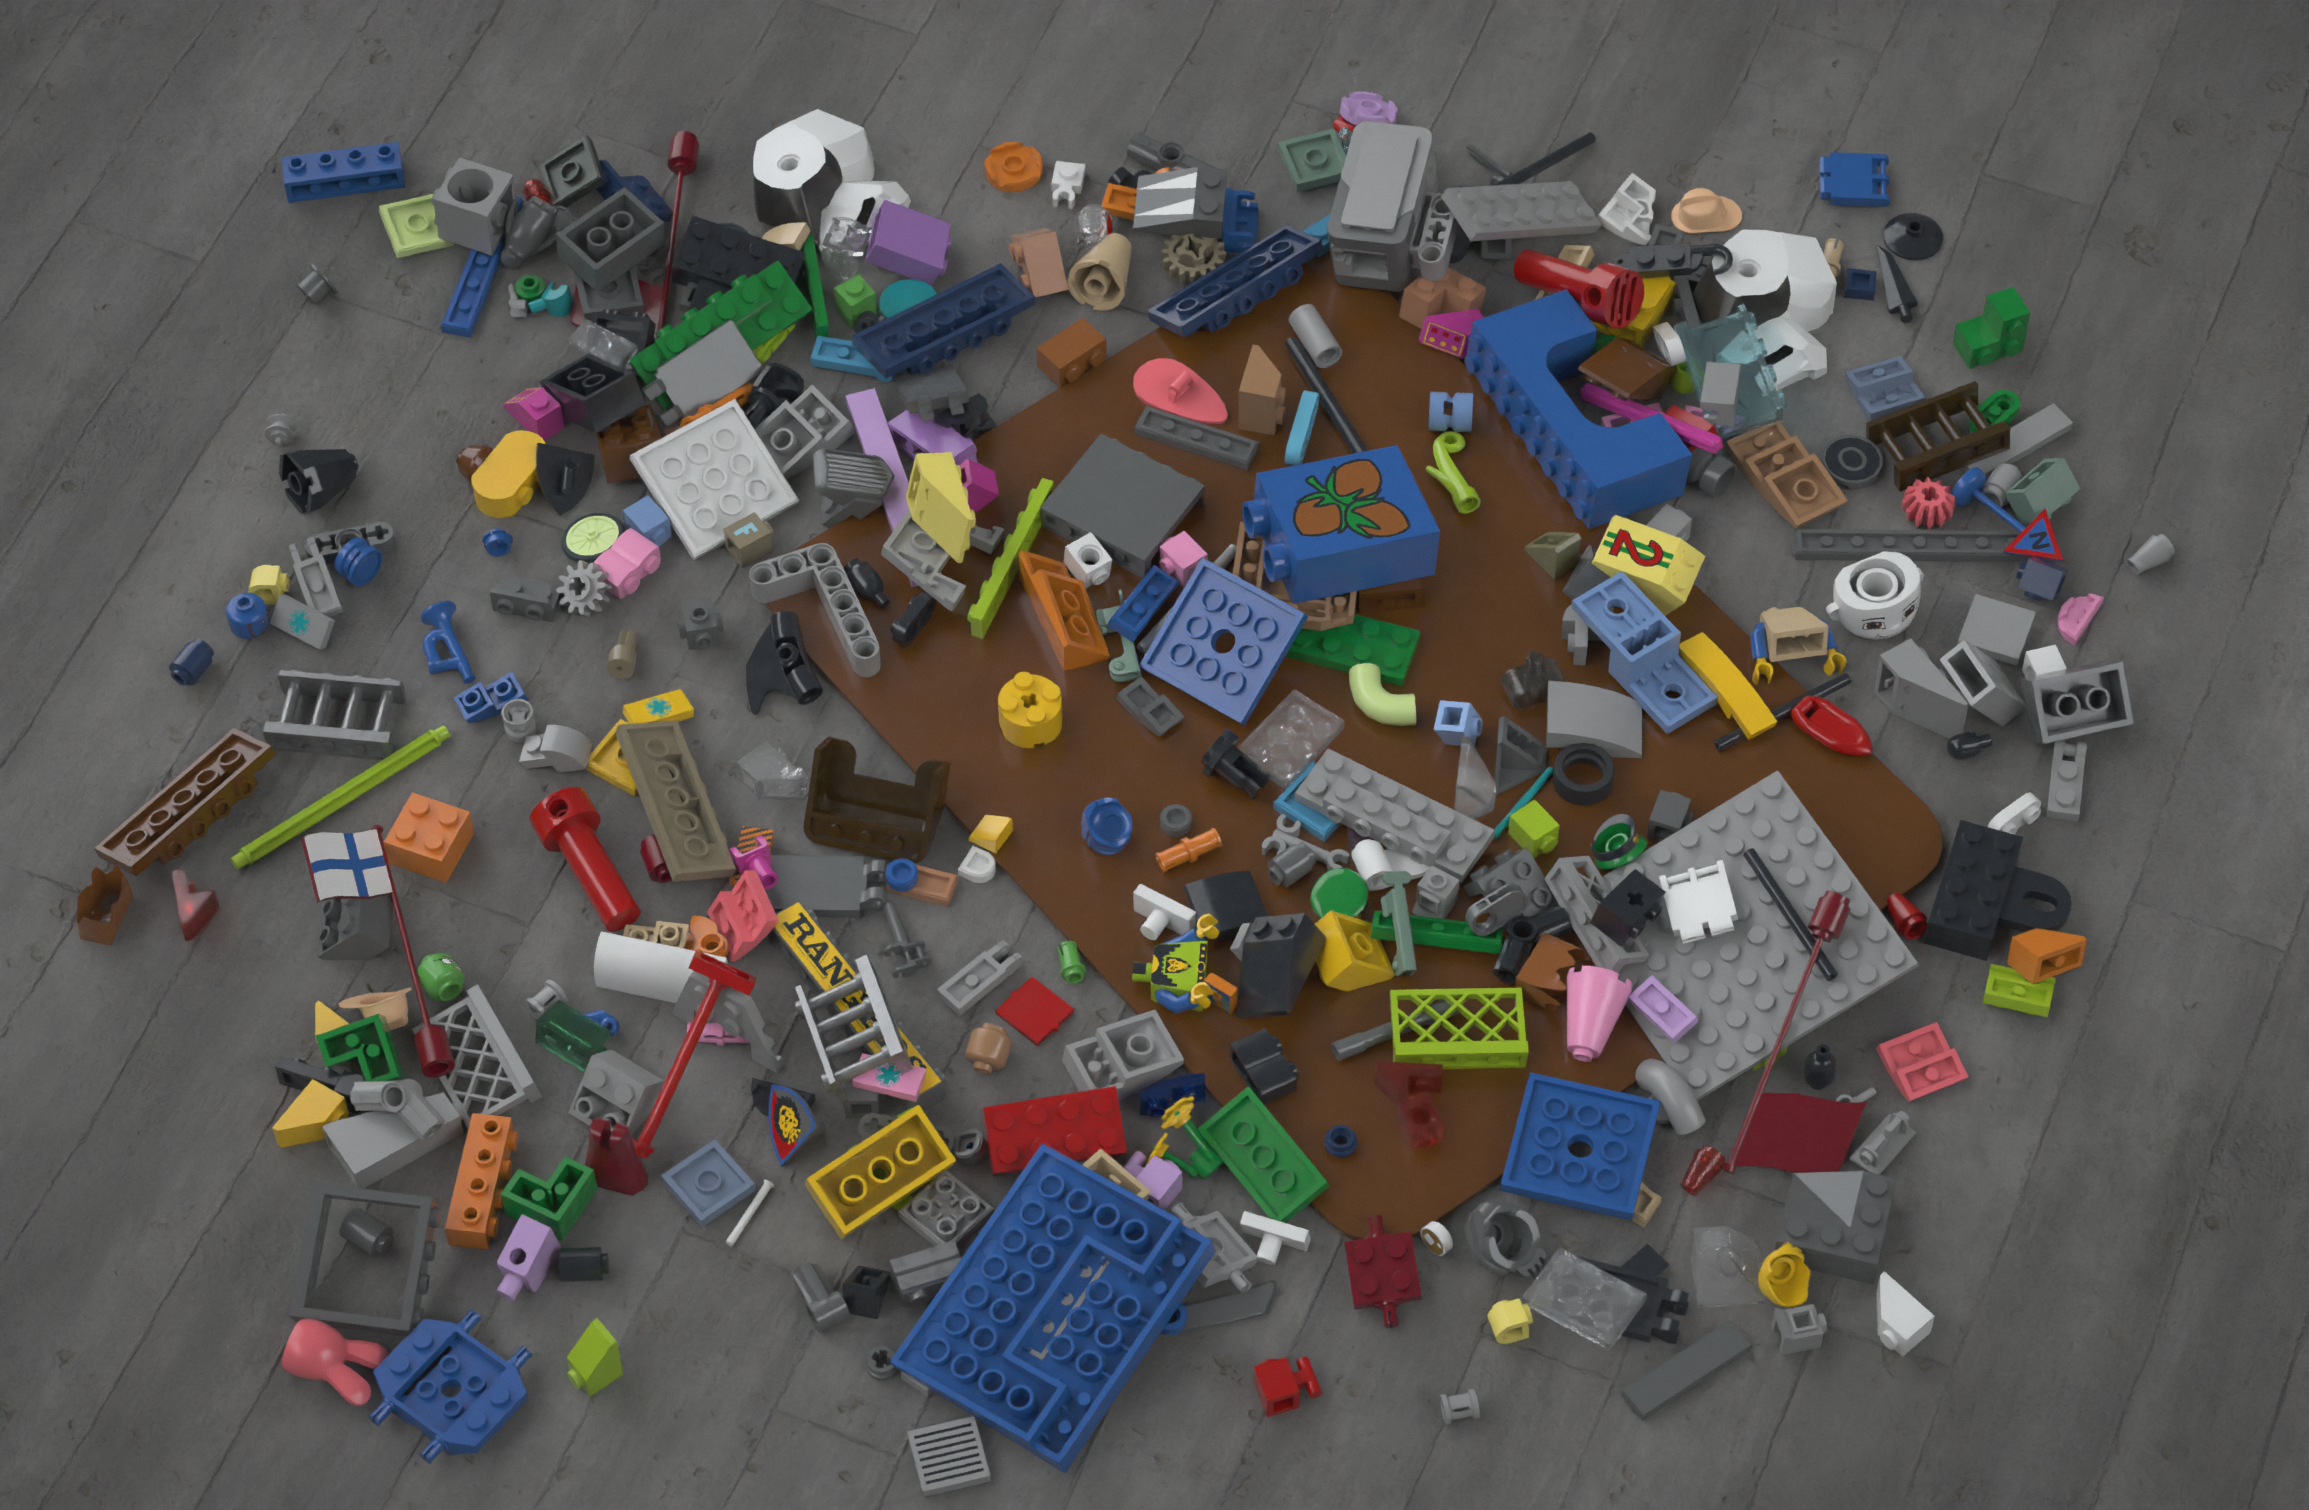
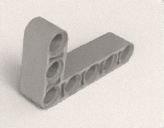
(821, 569)

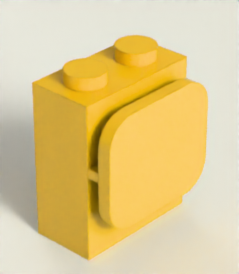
(1657, 300)

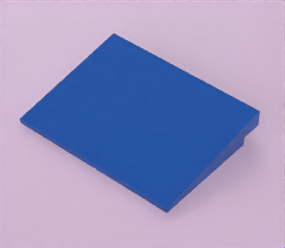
(1012, 1283)

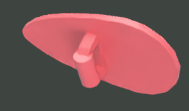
(1179, 391)

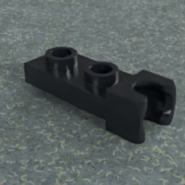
(298, 1074)

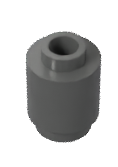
(1291, 864)

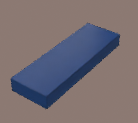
(1143, 603)

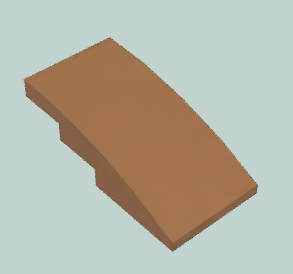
(1785, 474)

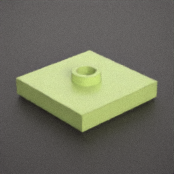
(412, 226)

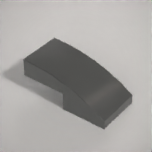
(1148, 708)

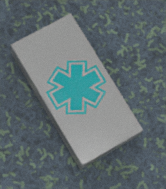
(302, 621)

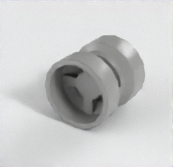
(518, 720)

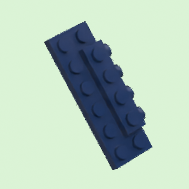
(1238, 283)
(945, 323)

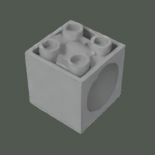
(473, 205)

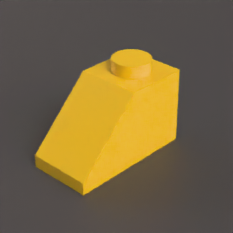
(308, 1114)

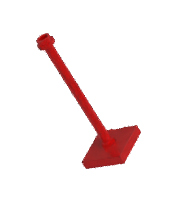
(720, 977)

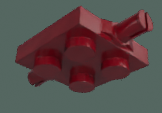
(1382, 1271)

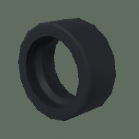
(1586, 754)

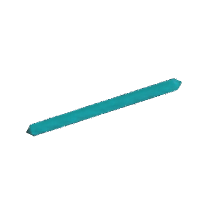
(1524, 800)

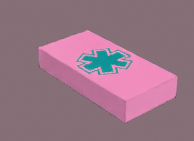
(889, 1081)

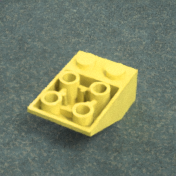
(941, 502)

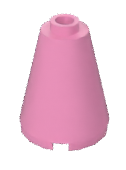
(1593, 1009)

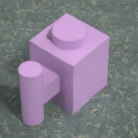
(1159, 1176)

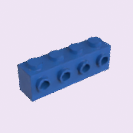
(343, 172)

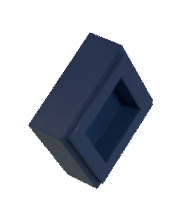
(1860, 284)

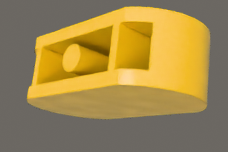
(507, 475)

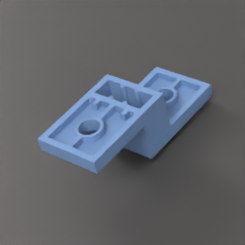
(1644, 652)

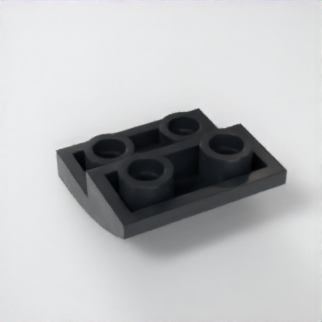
(1228, 898)

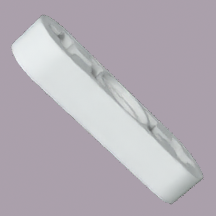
(1669, 343)

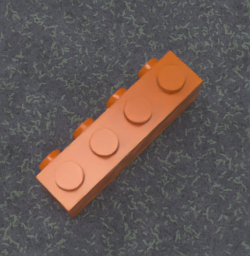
(481, 1181)

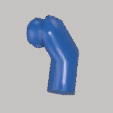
(605, 1020)

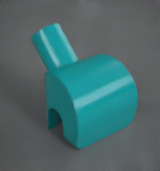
(556, 302)

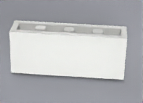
(642, 967)

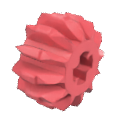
(1928, 503)

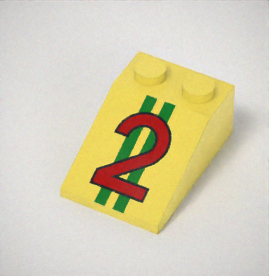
(1652, 559)

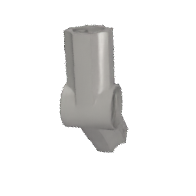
(412, 1109)

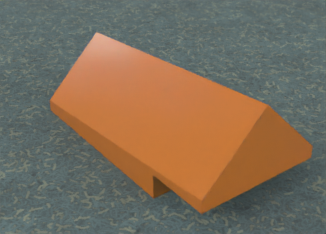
(1063, 611)

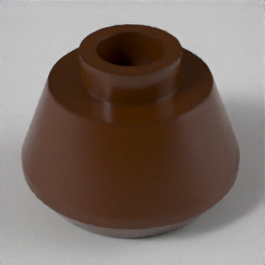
(470, 459)

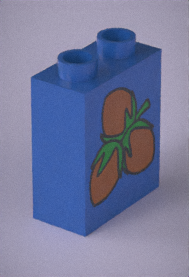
(1342, 524)

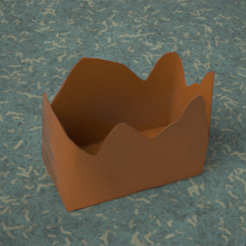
(91, 899)
(1547, 971)

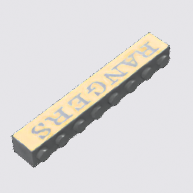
(823, 967)

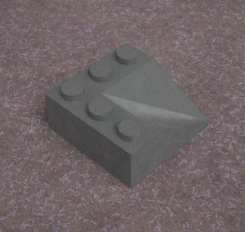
(1838, 1221)

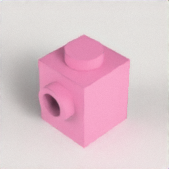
(1180, 557)

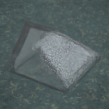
(1474, 783)

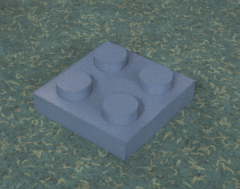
(708, 1183)

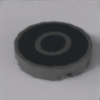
(1852, 461)

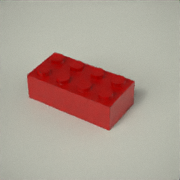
(1068, 1123)

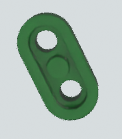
(1992, 407)

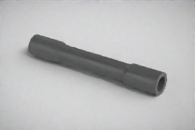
(1360, 1042)

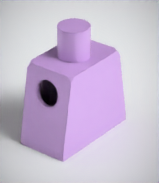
(527, 1257)

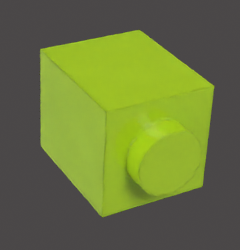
(1534, 829)

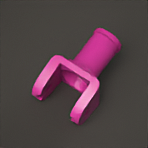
(756, 859)

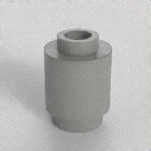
(2000, 481)

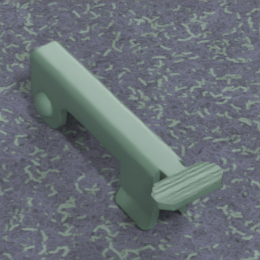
(1127, 666)
(1395, 905)

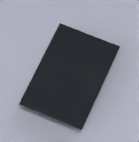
(1646, 1261)

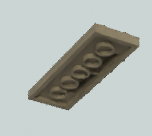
(675, 801)

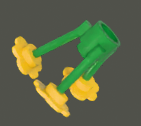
(1203, 1159)

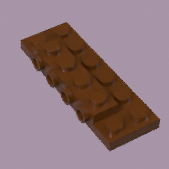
(188, 804)

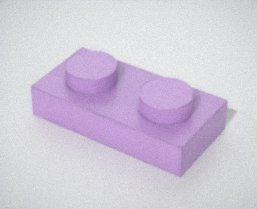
(1663, 1009)

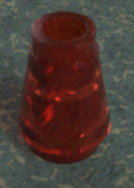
(1702, 1169)

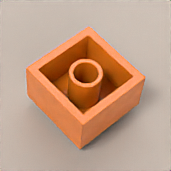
(429, 837)

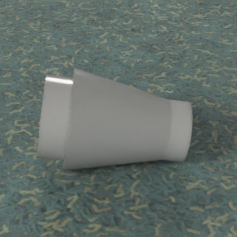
(2151, 554)

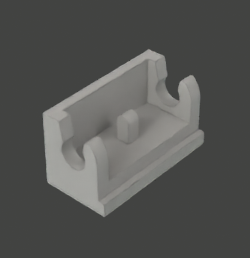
(1721, 392)

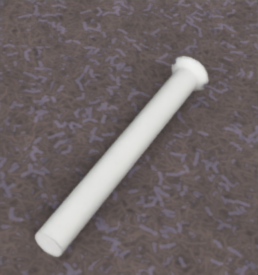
(749, 1212)

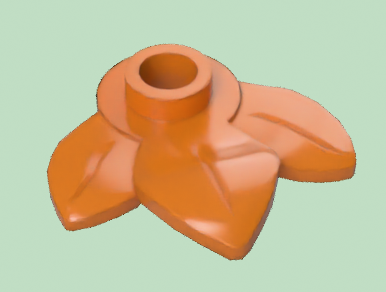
(705, 936)

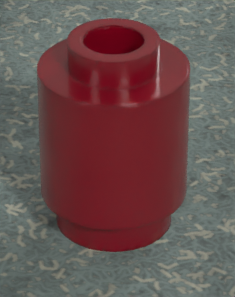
(654, 860)

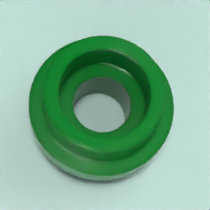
(530, 288)

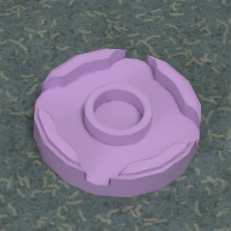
(1367, 107)

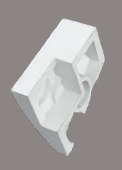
(1630, 211)

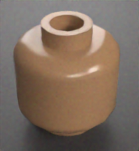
(988, 1048)

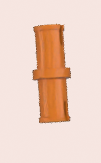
(1188, 850)

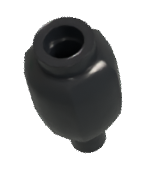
(866, 582)
(1820, 1068)

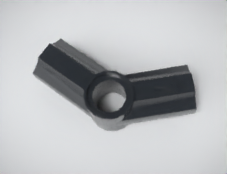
(1517, 949)

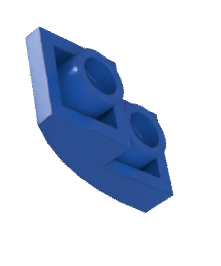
(485, 702)

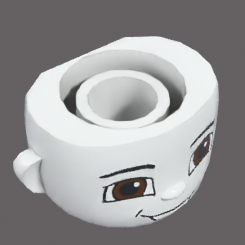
(1877, 595)

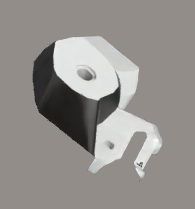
(817, 172)
(1785, 287)

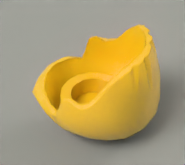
(1785, 1276)

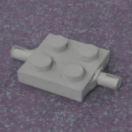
(1231, 1252)

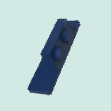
(639, 187)

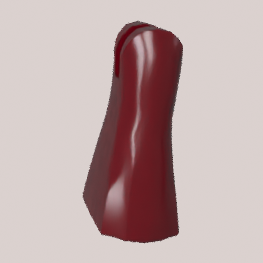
(615, 1158)

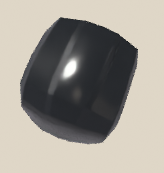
(771, 389)

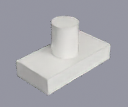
(1161, 913)
(1273, 1236)

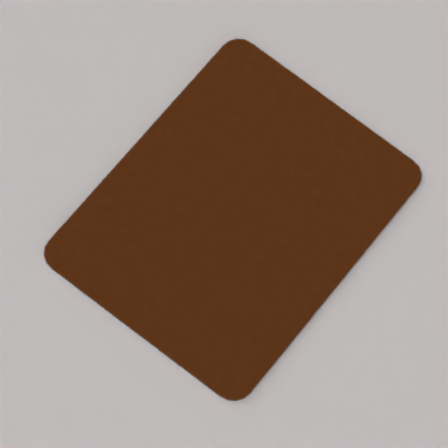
(1475, 624)

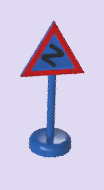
(2034, 540)

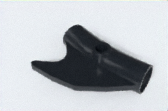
(781, 664)

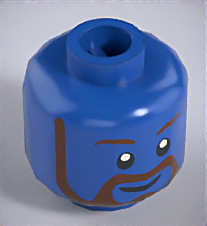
(247, 615)

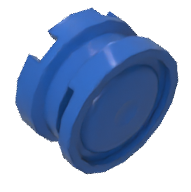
(358, 561)

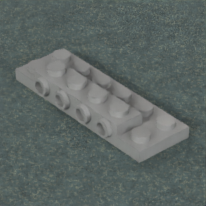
(1394, 815)

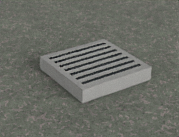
(948, 1456)

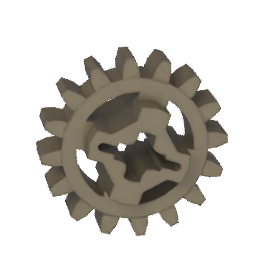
(1191, 256)

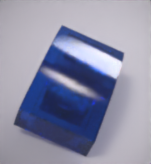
(1161, 1096)

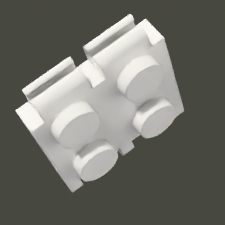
(1700, 903)

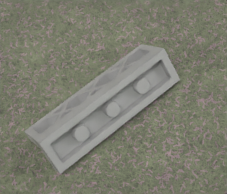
(1574, 894)

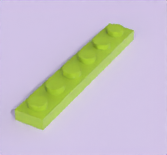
(1007, 566)

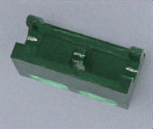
(570, 1035)

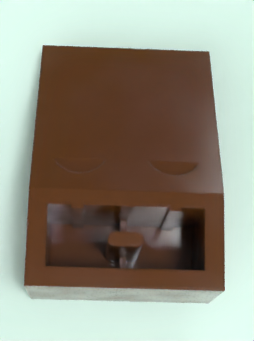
(1629, 371)
(624, 439)

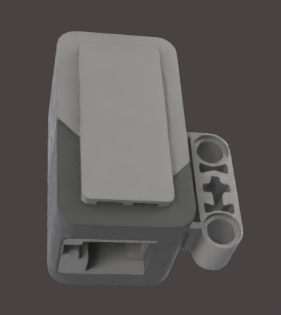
(1389, 210)

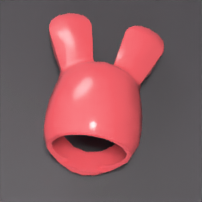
(319, 1352)

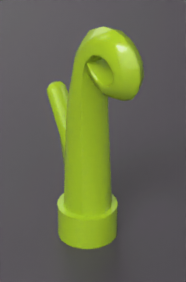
(1463, 495)

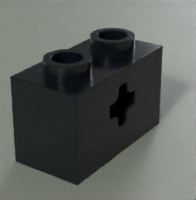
(1628, 907)

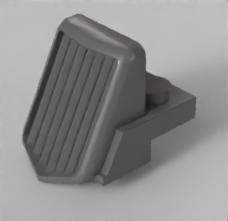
(849, 484)

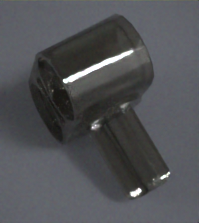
(1529, 682)

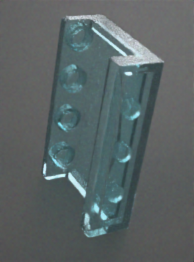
(1734, 342)

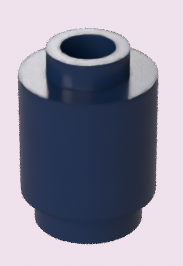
(191, 662)

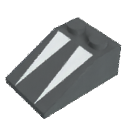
(1182, 202)

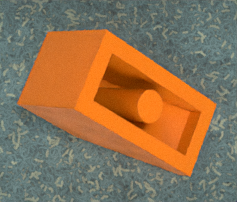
(2045, 953)

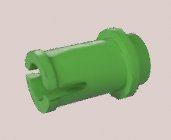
(1072, 968)

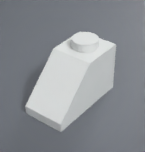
(1900, 1317)

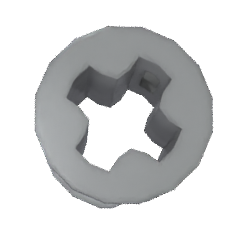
(545, 999)
(1459, 1406)

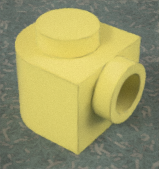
(269, 583)
(1510, 1321)

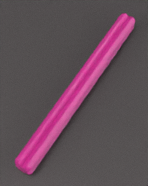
(1637, 411)

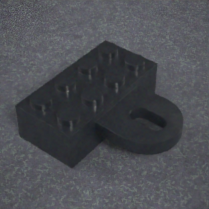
(719, 255)
(1988, 890)

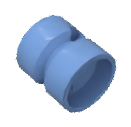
(1461, 411)

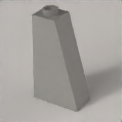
(382, 1143)

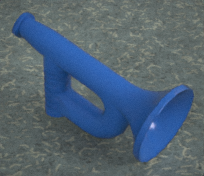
(440, 617)

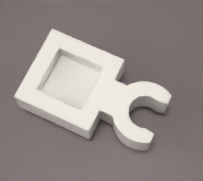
(1067, 181)

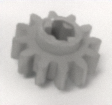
(582, 600)

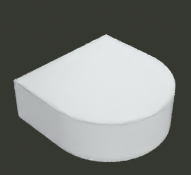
(977, 866)

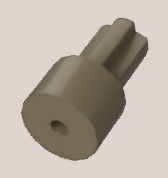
(623, 657)

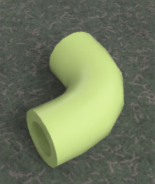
(1378, 703)

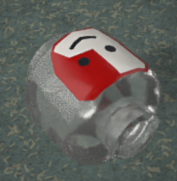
(1092, 225)

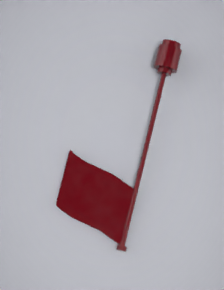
(681, 161)
(1792, 1128)

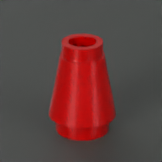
(1907, 918)

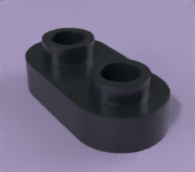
(914, 619)

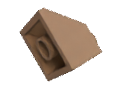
(1261, 395)

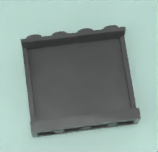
(1122, 501)

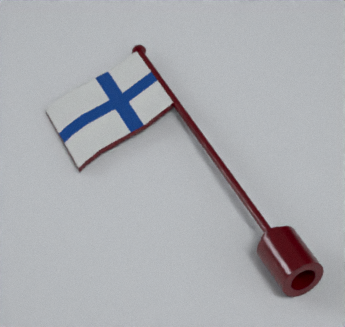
(359, 869)

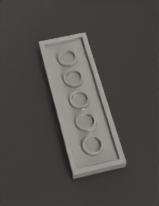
(1521, 210)

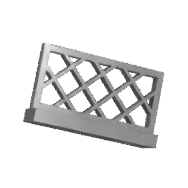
(504, 1053)

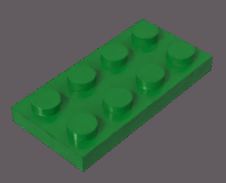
(1361, 642)
(1263, 1157)

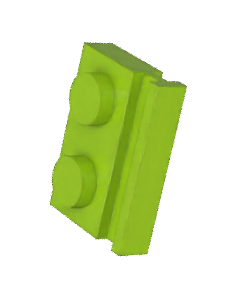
(2012, 991)

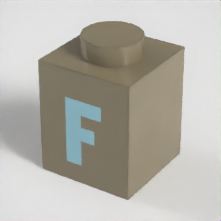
(748, 539)

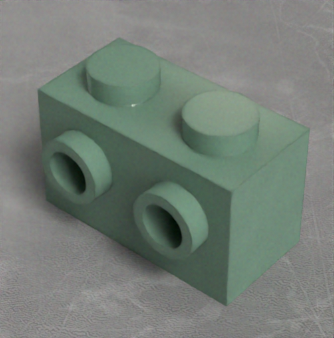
(2045, 486)

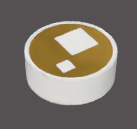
(1436, 1238)

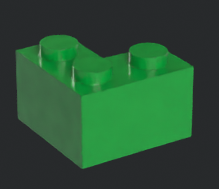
(1996, 332)
(365, 1041)
(553, 1202)

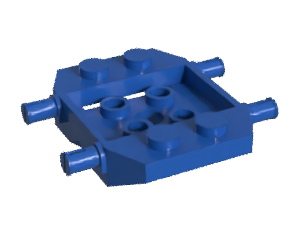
(487, 1383)

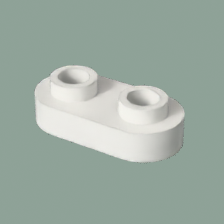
(2017, 814)

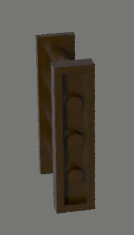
(1949, 456)

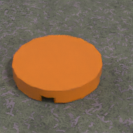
(1013, 167)

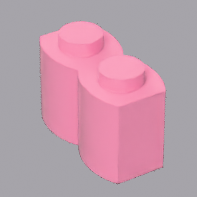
(628, 562)

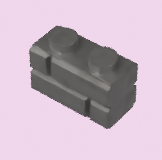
(923, 1273)

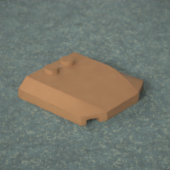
(1321, 613)

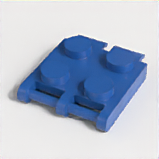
(1854, 179)

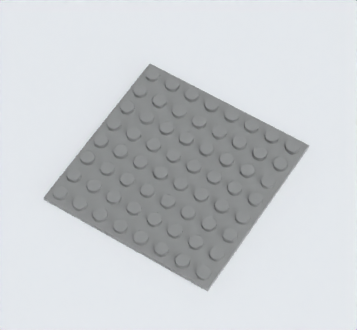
(1748, 976)

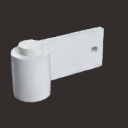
(1374, 862)

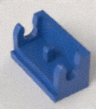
(1239, 221)

